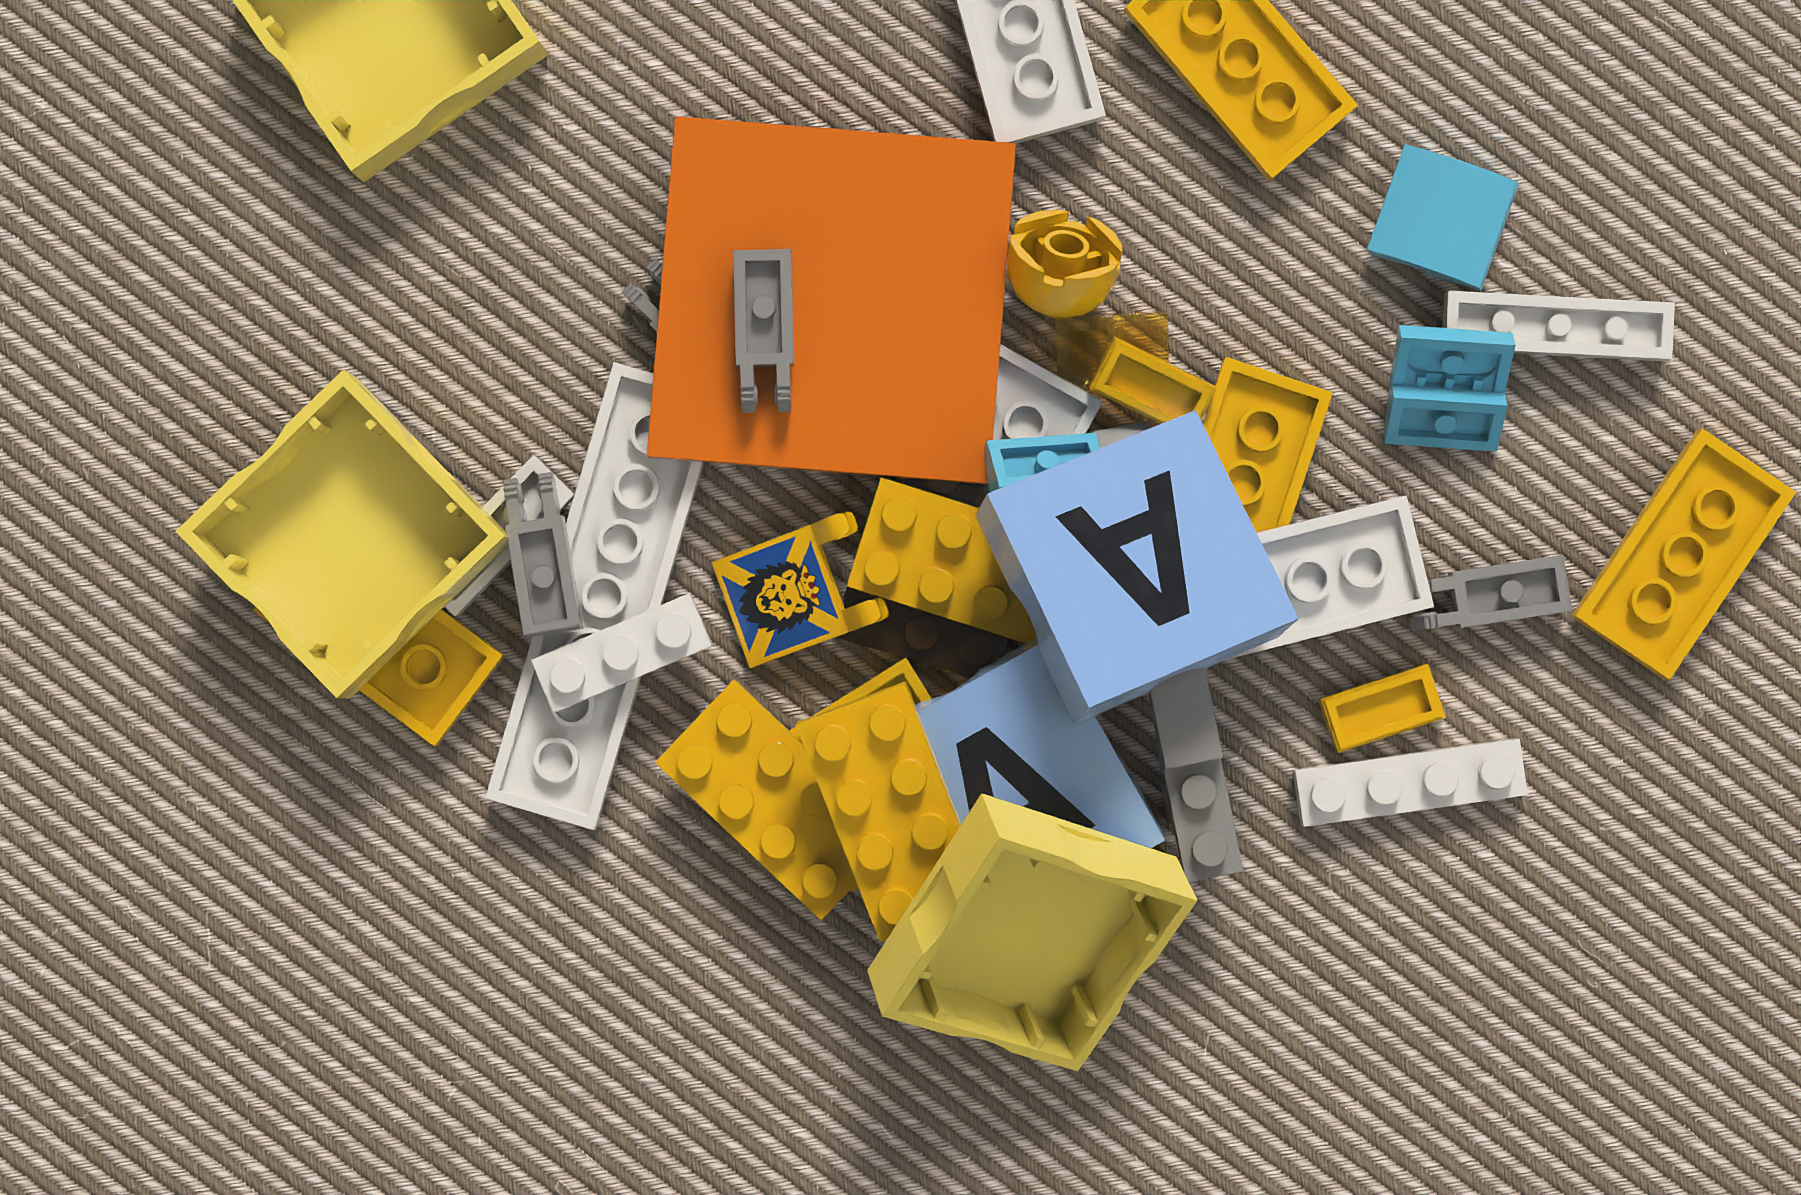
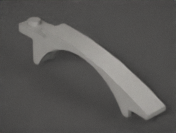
(1190, 758)

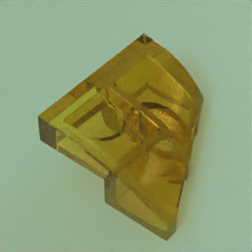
(1085, 339)

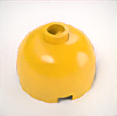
(1062, 263)

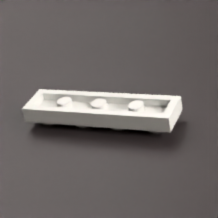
(1568, 324)
(1410, 782)

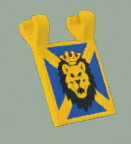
(787, 595)

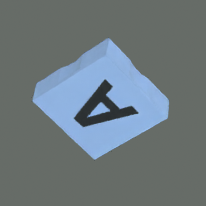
(1135, 565)
(1017, 742)

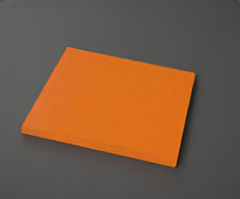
(891, 298)

